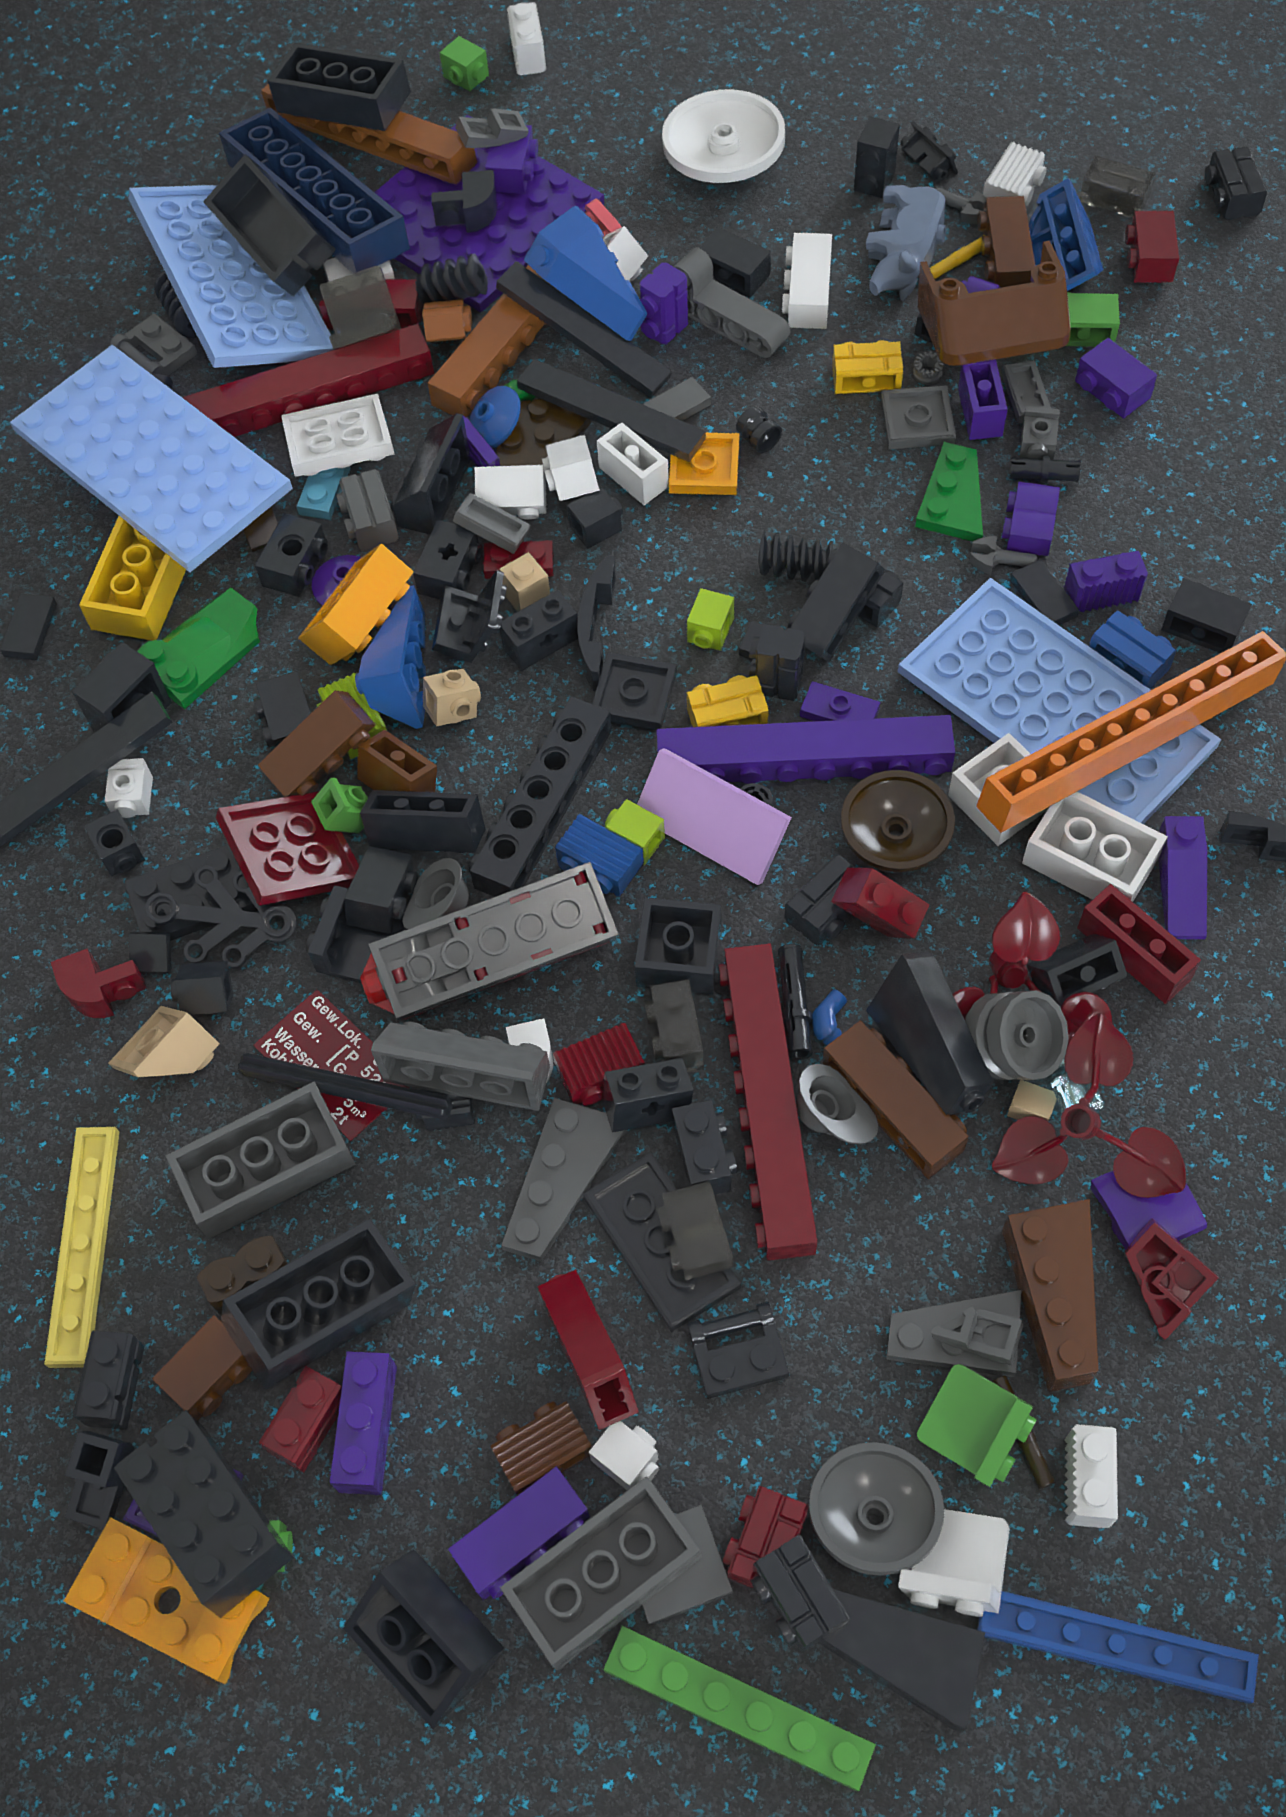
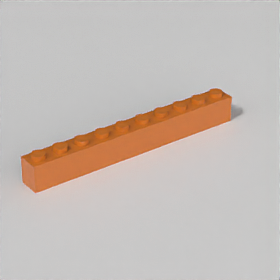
(1129, 732)

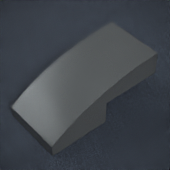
(498, 129)

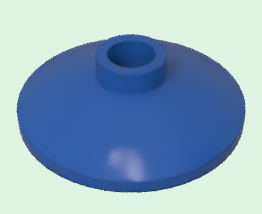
(496, 414)

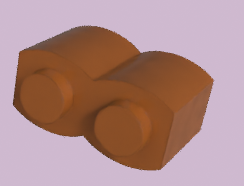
(446, 320)

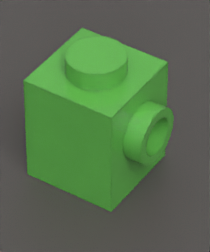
(464, 63)

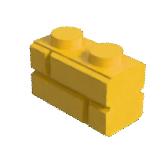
(867, 367)
(728, 704)

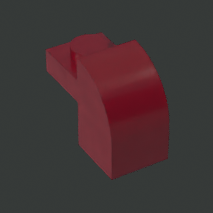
(93, 989)

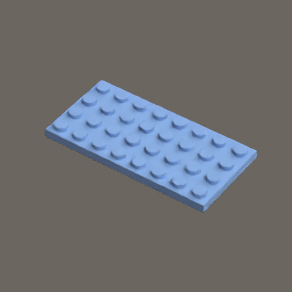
(222, 289)
(151, 457)
(1028, 677)

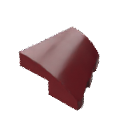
(1168, 1276)

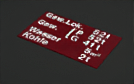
(326, 1039)

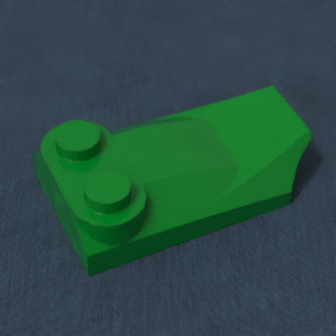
(204, 646)

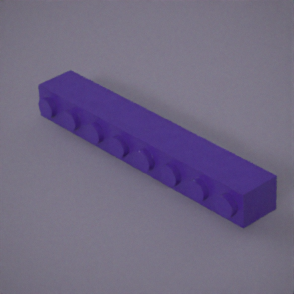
(816, 748)

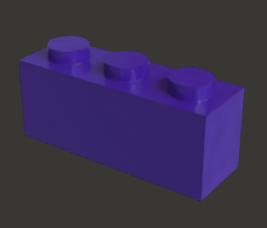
(363, 1423)
(519, 1533)

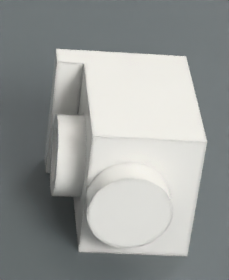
(129, 787)

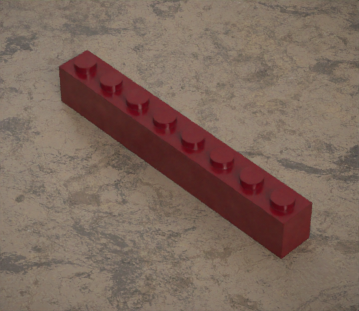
(317, 381)
(769, 1103)

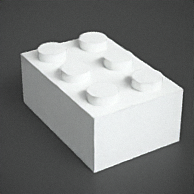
(1093, 847)

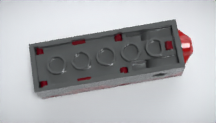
(488, 943)

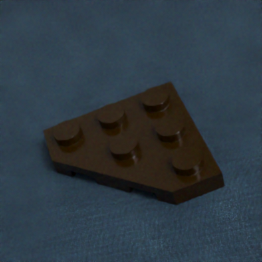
(538, 426)

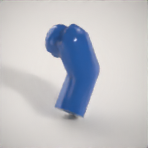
(824, 1019)

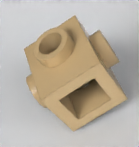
(450, 697)

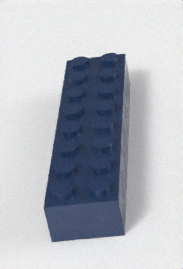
(335, 201)

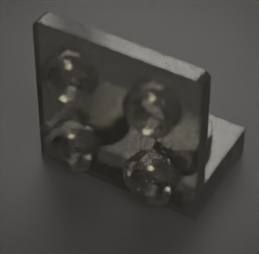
(359, 307)

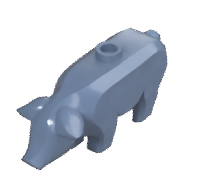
(913, 238)

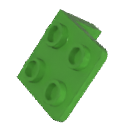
(976, 1424)

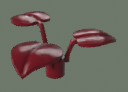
(1022, 935)
(1033, 1153)

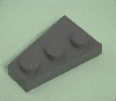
(912, 1339)

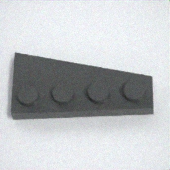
(563, 1166)

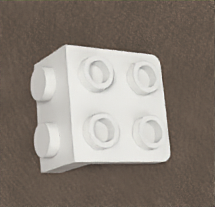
(962, 1567)

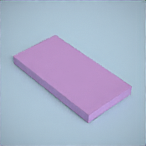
(714, 816)

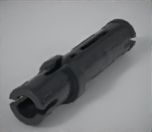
(796, 1013)

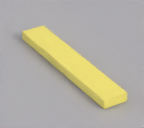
(82, 1246)

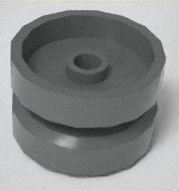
(1019, 1034)

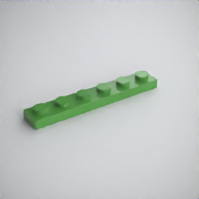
(740, 1708)

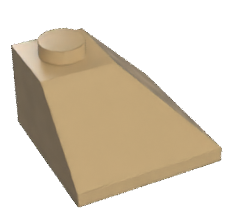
(166, 1045)

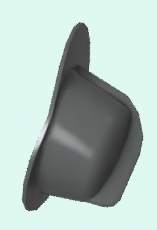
(437, 893)
(833, 1106)

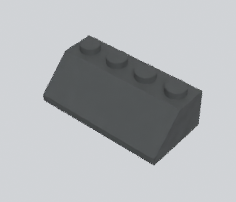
(462, 1064)

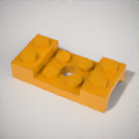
(124, 1587)

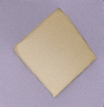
(1032, 1101)

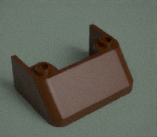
(997, 320)

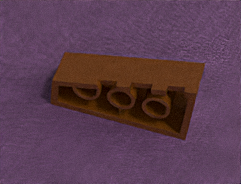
(1056, 1281)

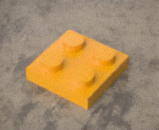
(711, 469)

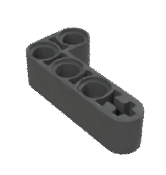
(729, 311)

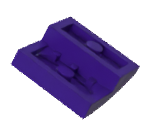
(1129, 1213)

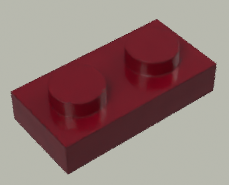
(497, 557)

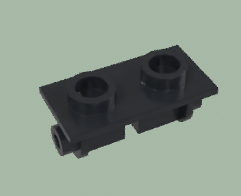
(938, 158)

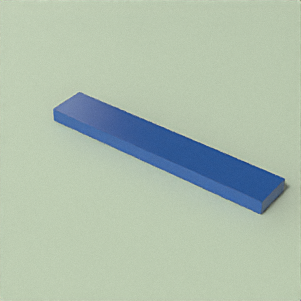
(1122, 1646)

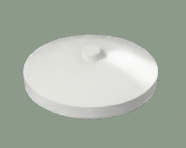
(723, 136)

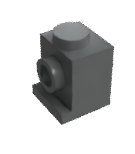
(1039, 432)

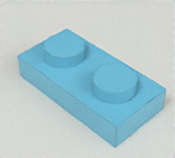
(320, 492)

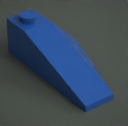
(580, 266)
(395, 663)

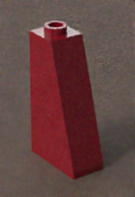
(588, 1349)

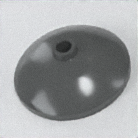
(882, 1483)

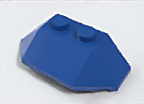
(1066, 225)

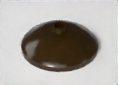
(902, 804)

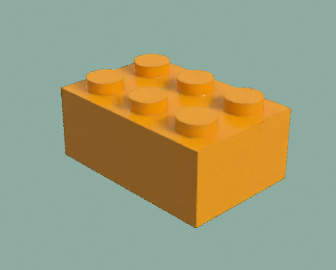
(357, 606)

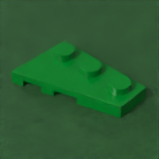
(953, 495)

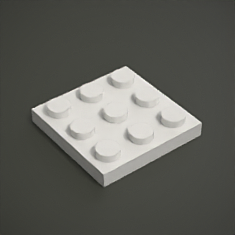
(337, 435)

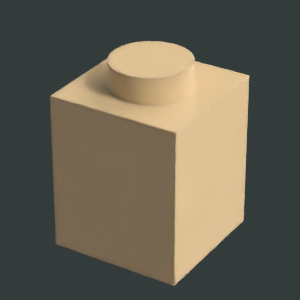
(525, 581)

